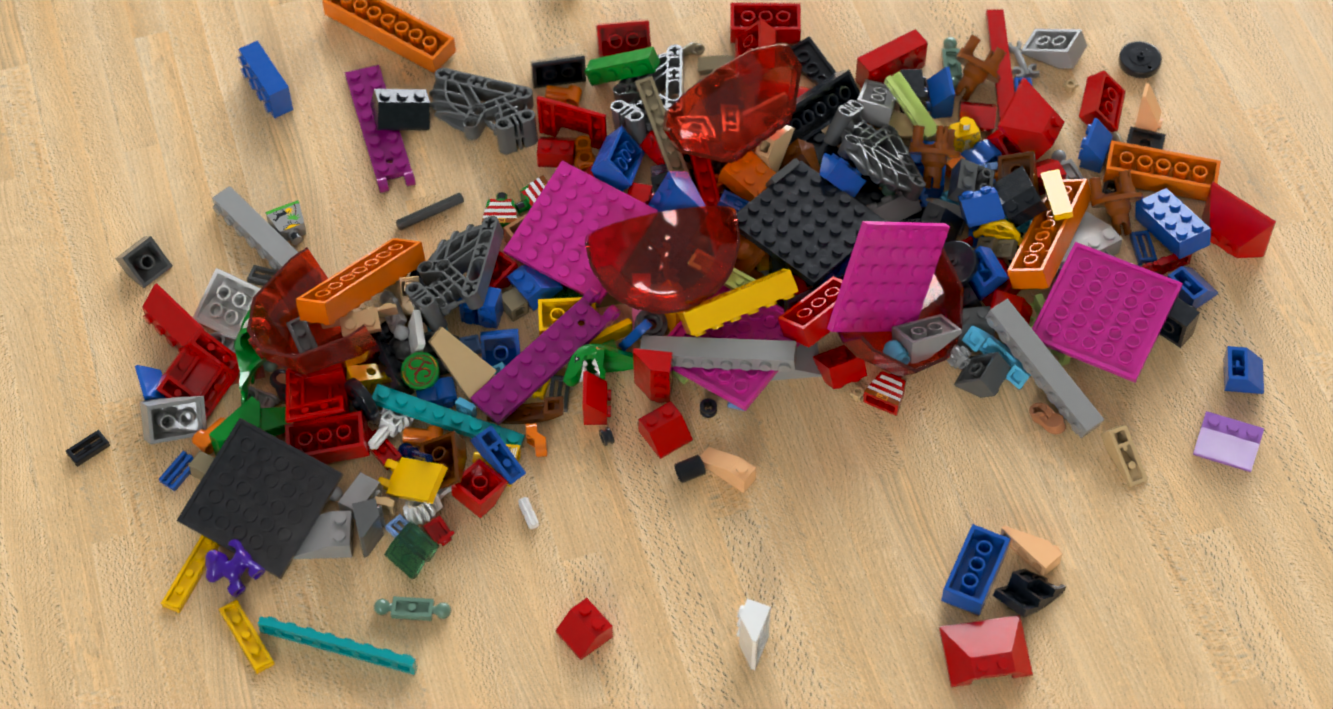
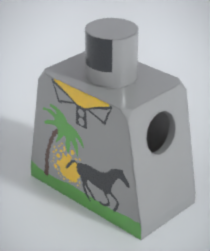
(288, 221)

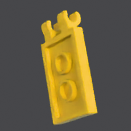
(413, 479)

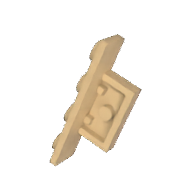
(367, 316)

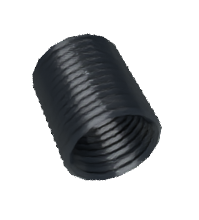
(690, 468)

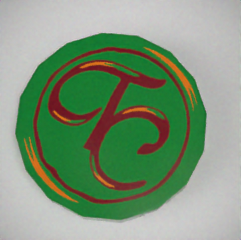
(420, 371)

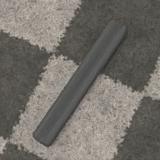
(429, 211)

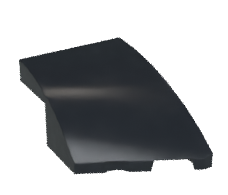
(1028, 592)

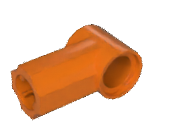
(566, 95)
(418, 435)
(202, 439)

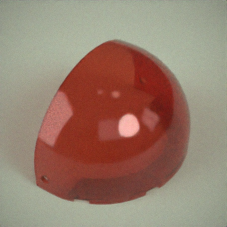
(648, 257)

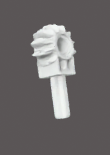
(390, 425)
(422, 512)

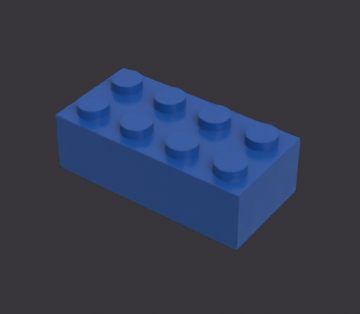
(265, 79)
(618, 160)
(1172, 223)
(975, 569)

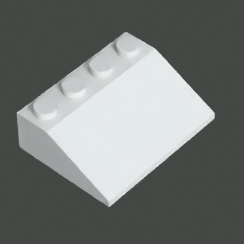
(1094, 234)
(225, 303)

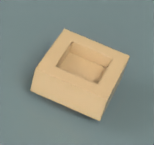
(388, 505)

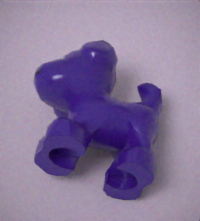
(220, 566)

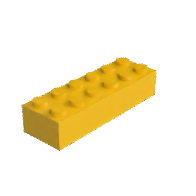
(739, 301)

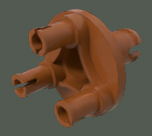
(975, 69)
(934, 155)
(1116, 203)
(748, 258)

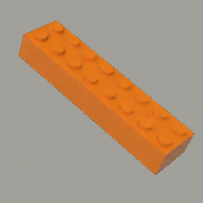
(394, 30)
(1048, 240)
(360, 281)

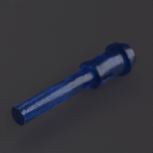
(409, 451)

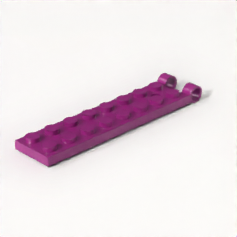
(380, 144)
(543, 358)

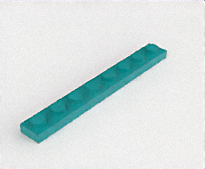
(439, 415)
(331, 643)

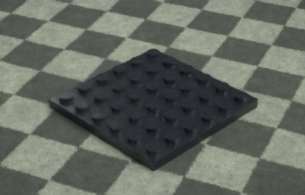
(805, 223)
(260, 496)

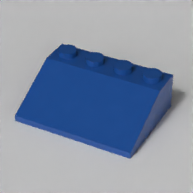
(676, 192)

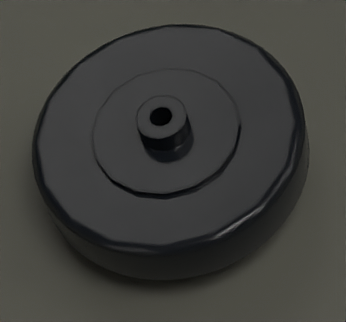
(1140, 59)
(963, 259)
(361, 398)

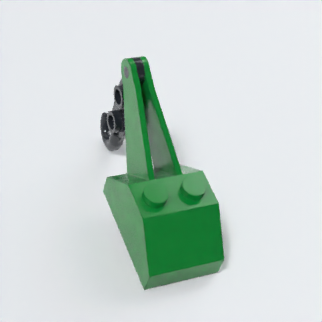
(268, 419)

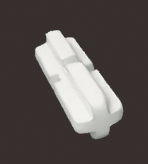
(529, 514)

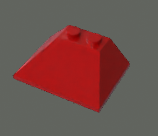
(556, 114)
(1030, 121)
(1236, 224)
(200, 369)
(315, 396)
(985, 650)

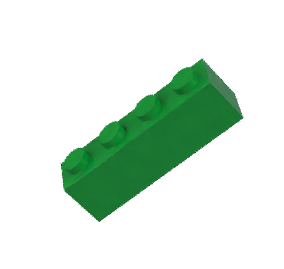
(622, 66)

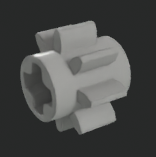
(959, 357)

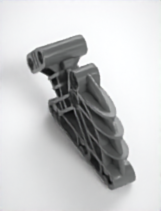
(458, 103)
(628, 108)
(874, 152)
(469, 251)

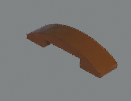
(536, 412)

